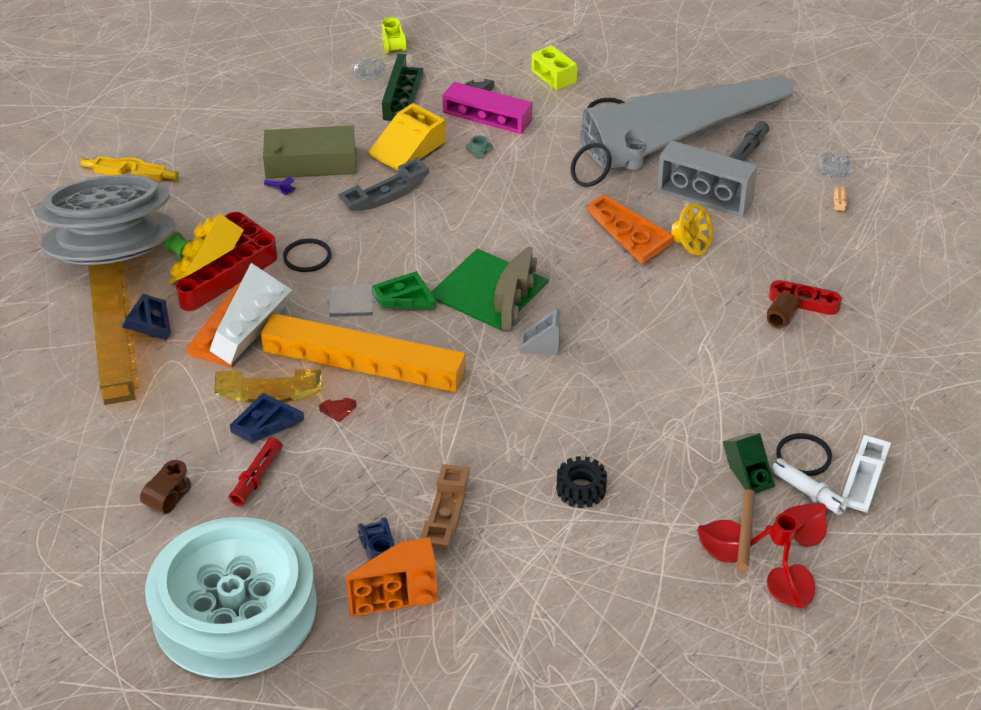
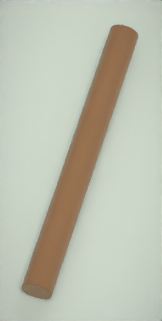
(746, 531)

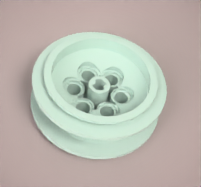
(231, 597)

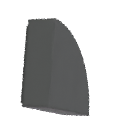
(486, 84)

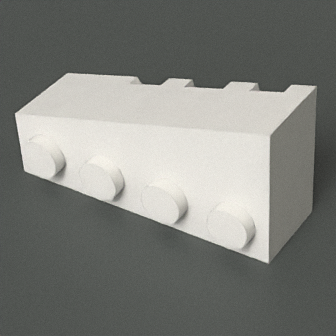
(248, 313)

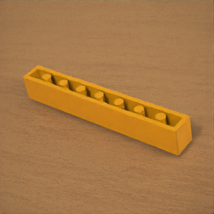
(364, 352)

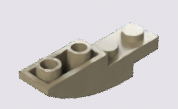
(513, 285)

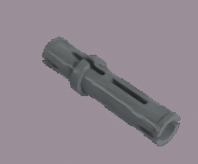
(757, 133)

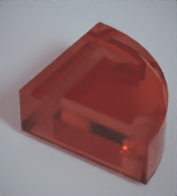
(337, 409)

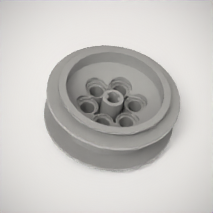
(105, 219)

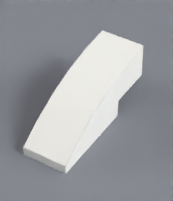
(866, 473)

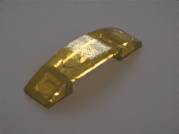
(285, 389)

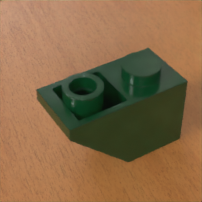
(749, 461)

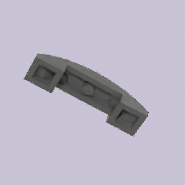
(409, 176)

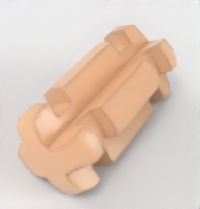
(840, 199)

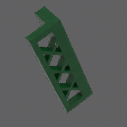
(395, 91)

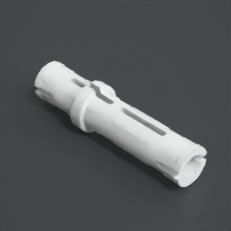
(817, 491)

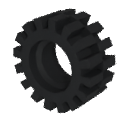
(581, 493)

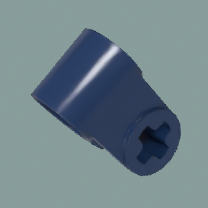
(375, 537)

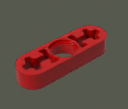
(823, 295)

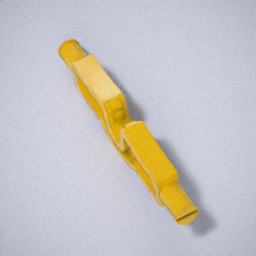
(120, 166)

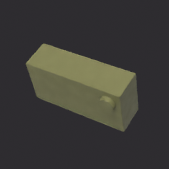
(309, 152)

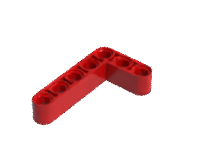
(225, 272)

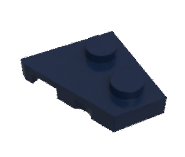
(149, 317)
(265, 418)

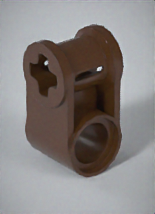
(166, 487)

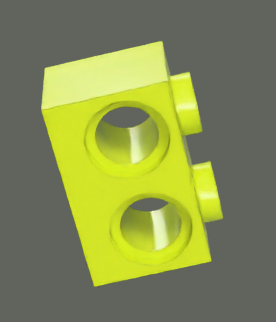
(554, 67)

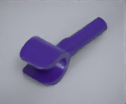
(283, 186)

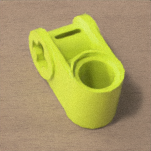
(393, 35)

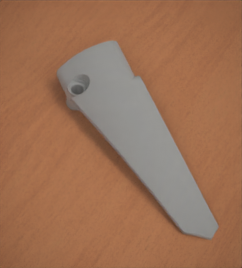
(651, 121)

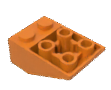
(394, 579)

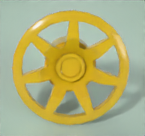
(690, 229)

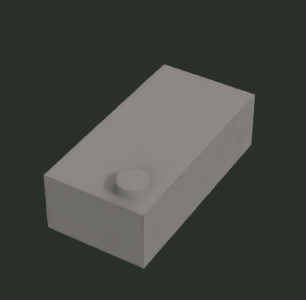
(706, 178)

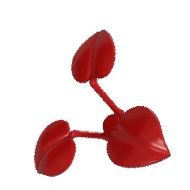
(788, 584)

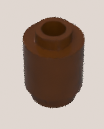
(782, 310)

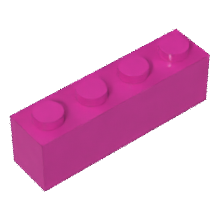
(487, 107)

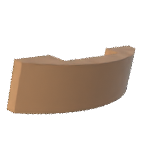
(446, 506)

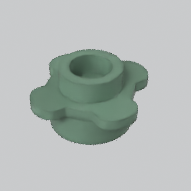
(479, 145)

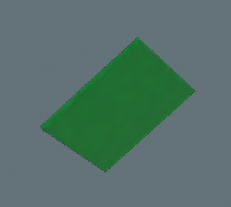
(473, 287)

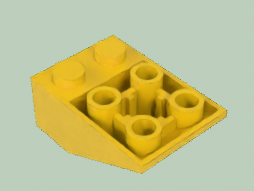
(409, 135)
(210, 242)

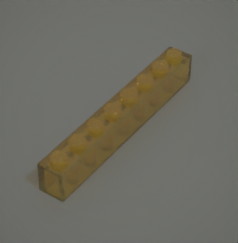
(112, 340)

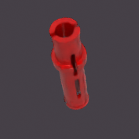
(241, 491)

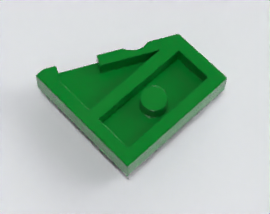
(404, 293)

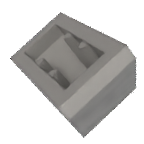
(543, 335)

